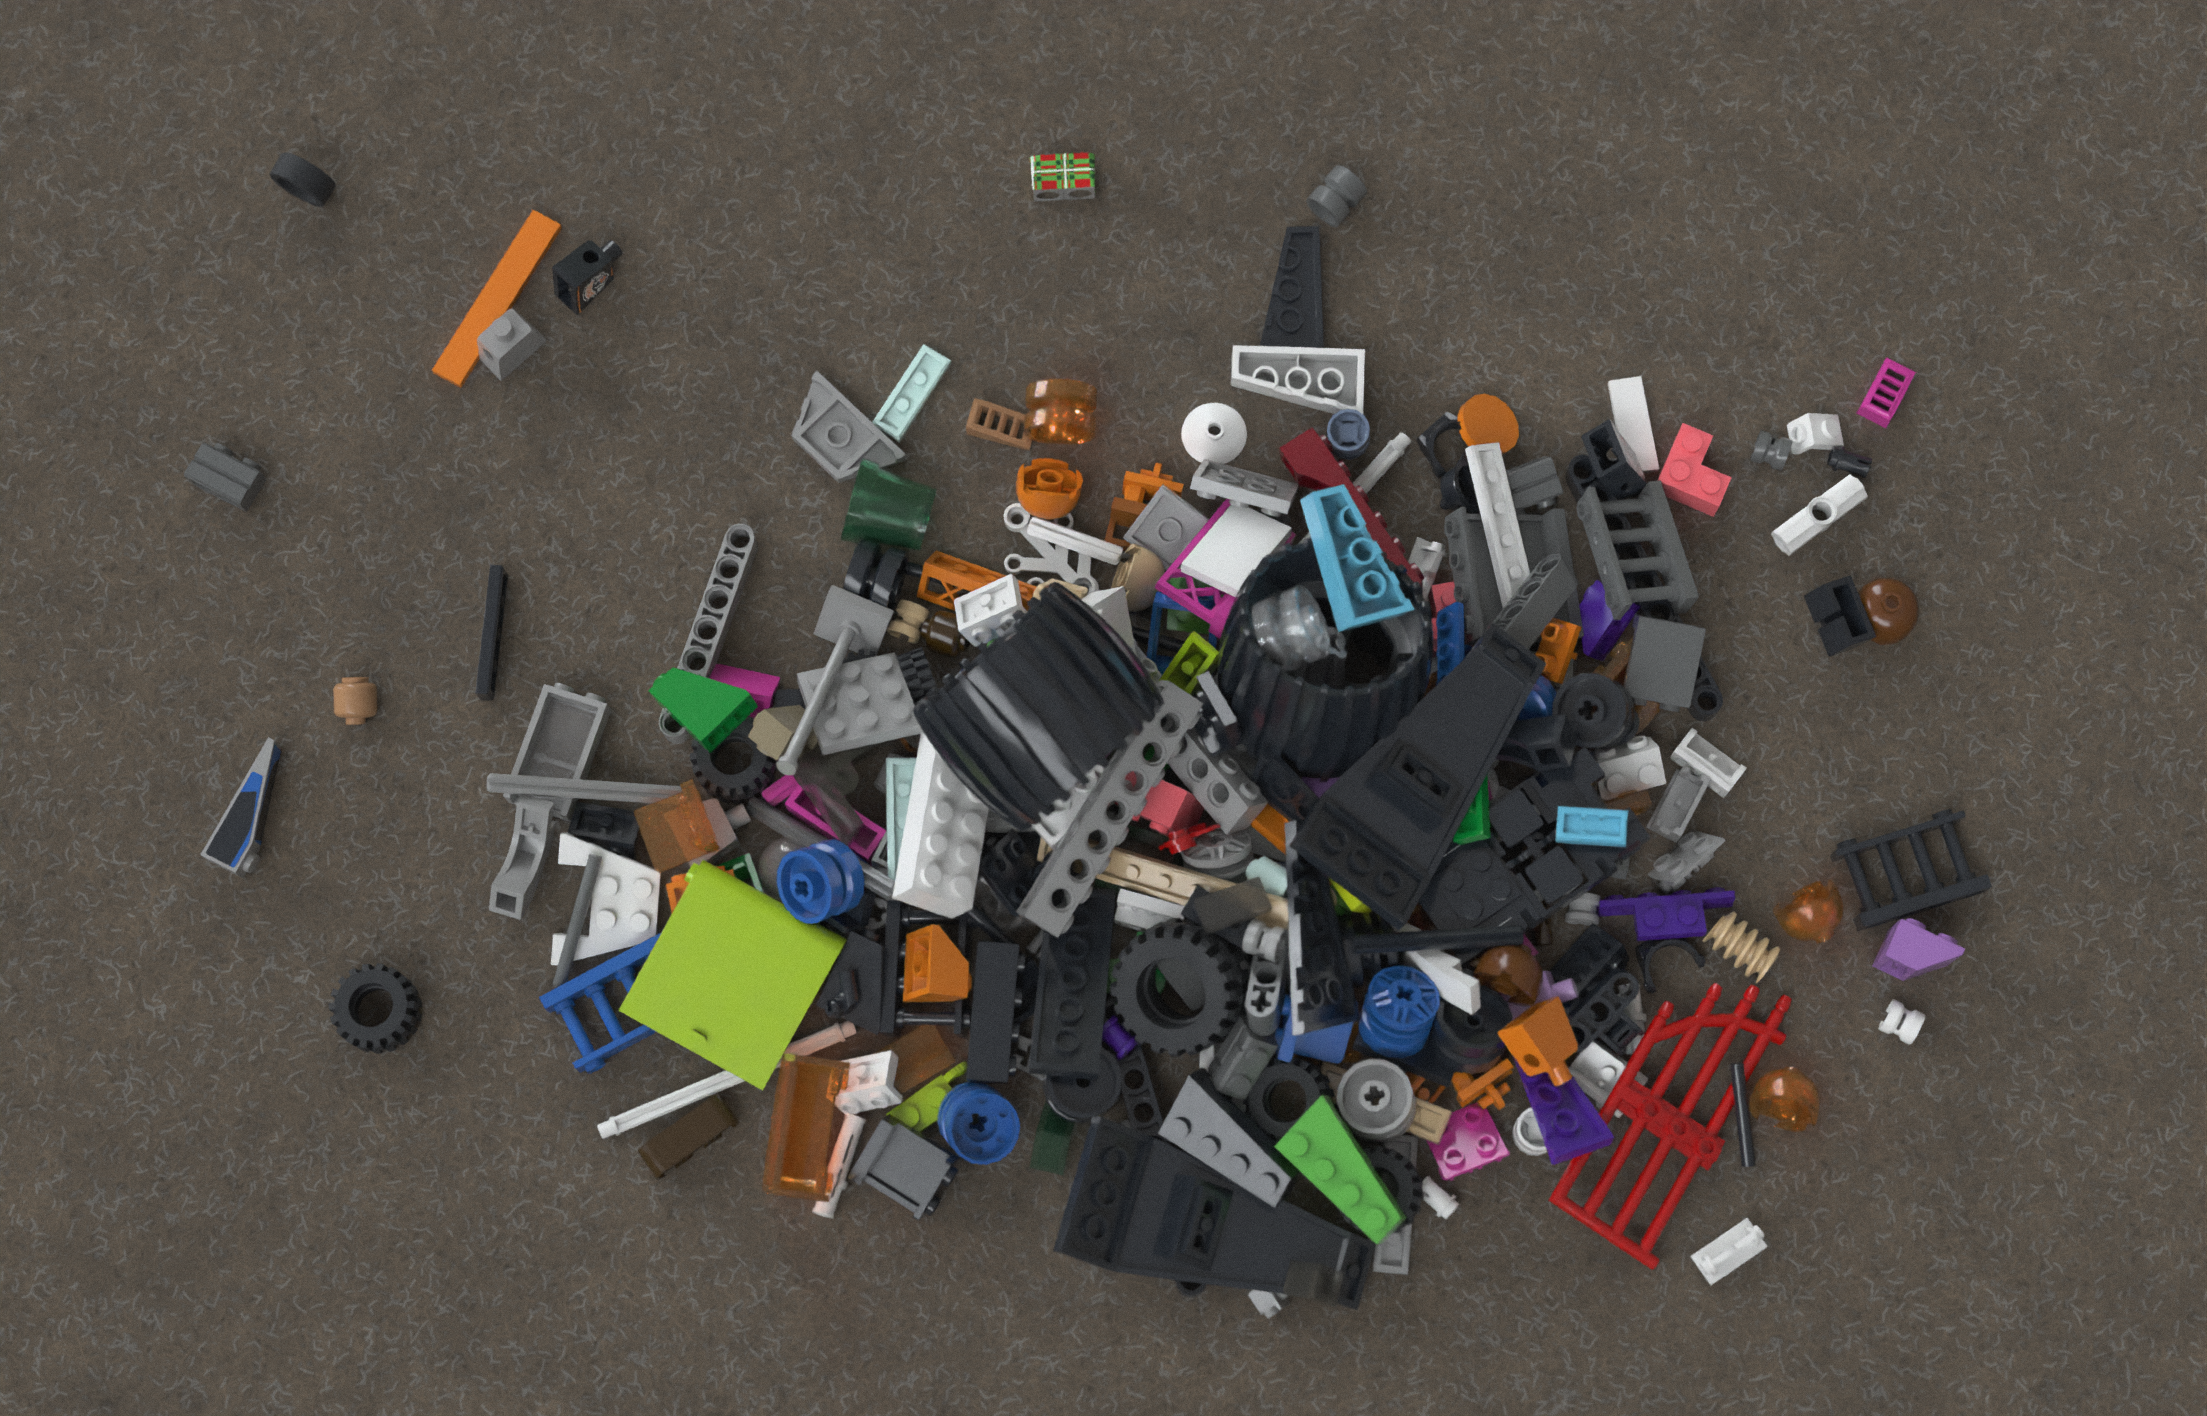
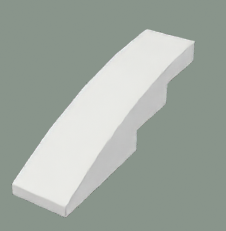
(1445, 973)

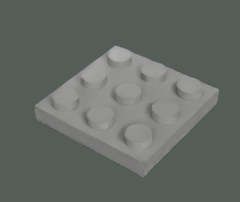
(1244, 487)
(863, 705)

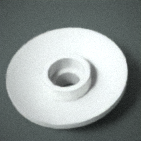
(1216, 448)

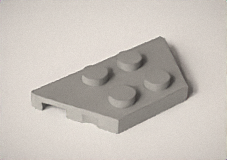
(840, 434)

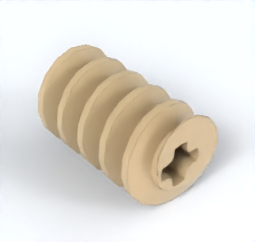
(1742, 945)

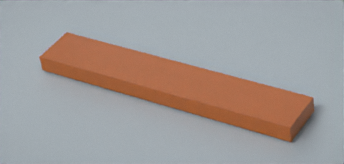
(497, 296)

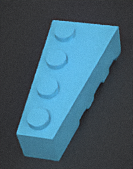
(1351, 562)

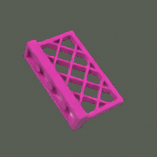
(1188, 597)

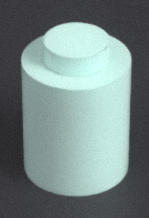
(1271, 874)

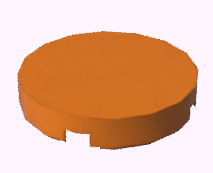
(1488, 420)

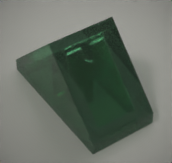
(1051, 1142)

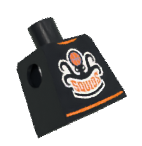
(585, 272)

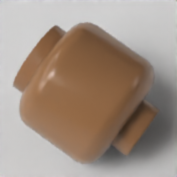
(355, 699)

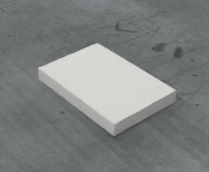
(1235, 548)

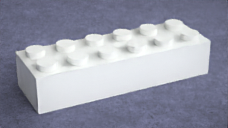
(939, 839)

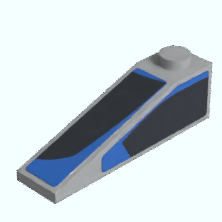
(242, 827)

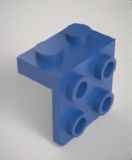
(1322, 1044)

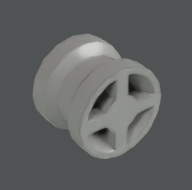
(1583, 910)

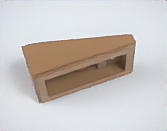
(985, 432)

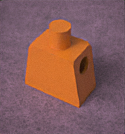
(1542, 1040)

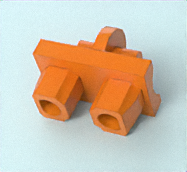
(1146, 484)
(1557, 648)
(1469, 1088)

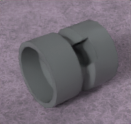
(1341, 191)

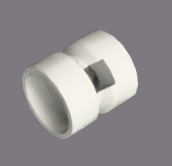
(1527, 1134)

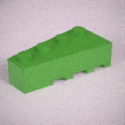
(1335, 1164)

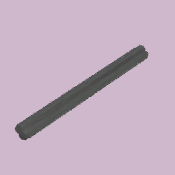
(805, 837)

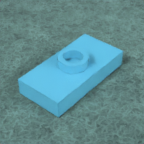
(1591, 826)

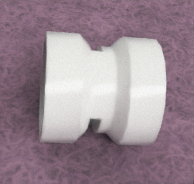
(1909, 1024)

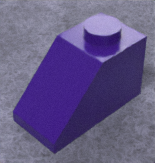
(1598, 622)

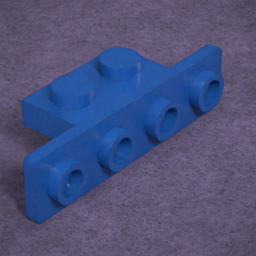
(1450, 639)

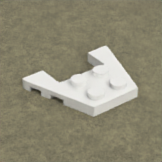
(621, 904)

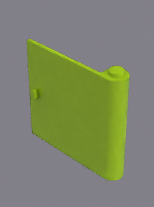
(733, 972)

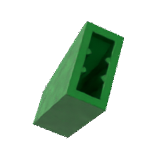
(702, 705)

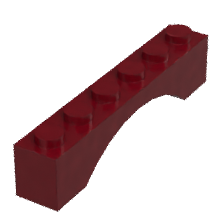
(1314, 467)

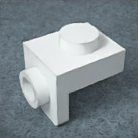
(1815, 432)

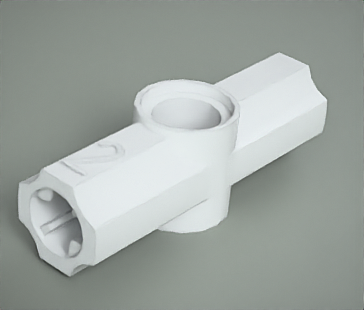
(1833, 503)

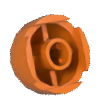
(1048, 488)

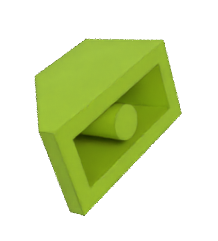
(1191, 661)

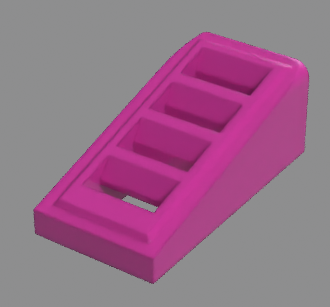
(1875, 413)

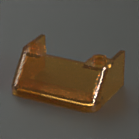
(802, 1127)

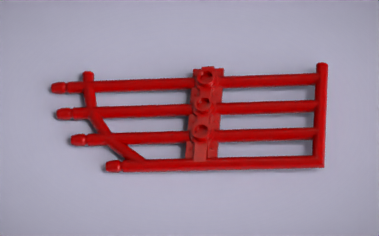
(1664, 1120)

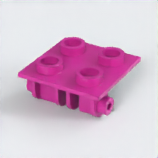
(1468, 1143)

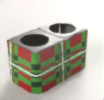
(1062, 172)

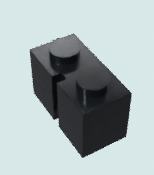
(1841, 616)

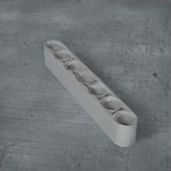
(715, 618)

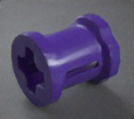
(1118, 1038)

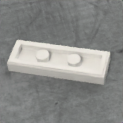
(1633, 420)

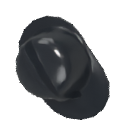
(1458, 488)

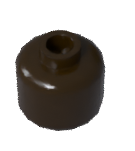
(943, 635)

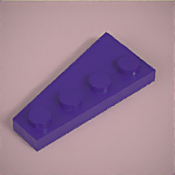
(1564, 1117)

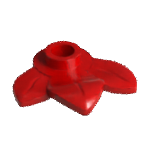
(1184, 838)

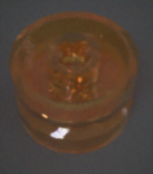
(1060, 411)

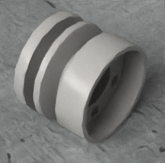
(1221, 855)

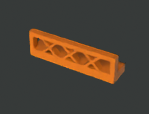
(962, 575)

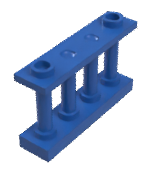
(592, 985)

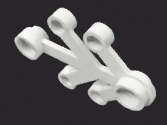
(1053, 559)

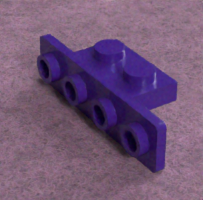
(1669, 915)

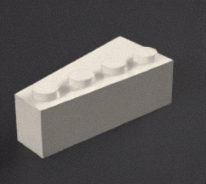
(1301, 375)

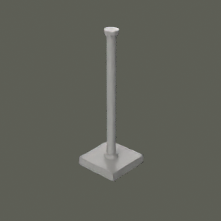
(851, 625)

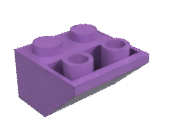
(1913, 951)

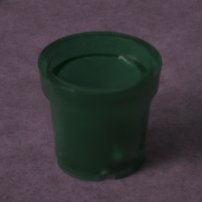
(887, 508)

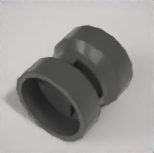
(1771, 450)

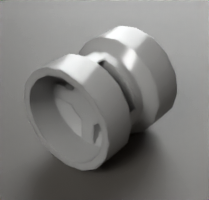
(1265, 940)

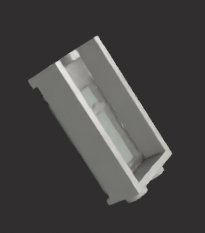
(561, 741)

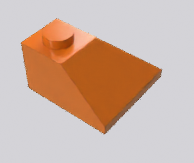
(934, 968)

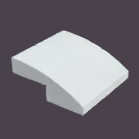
(1143, 911)

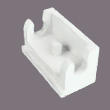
(1707, 760)

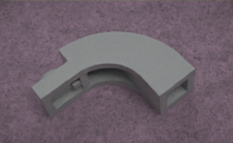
(526, 857)

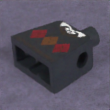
(1619, 475)

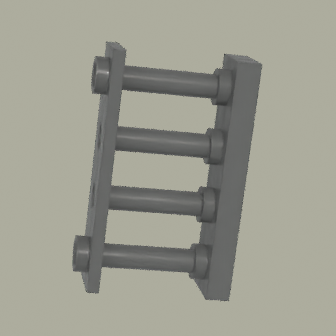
(1659, 531)

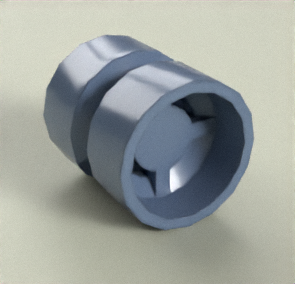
(1348, 434)

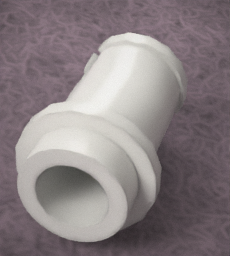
(1438, 1198)

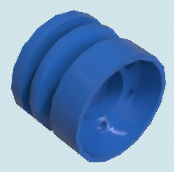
(1398, 1011)
(996, 1126)

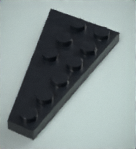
(1318, 963)

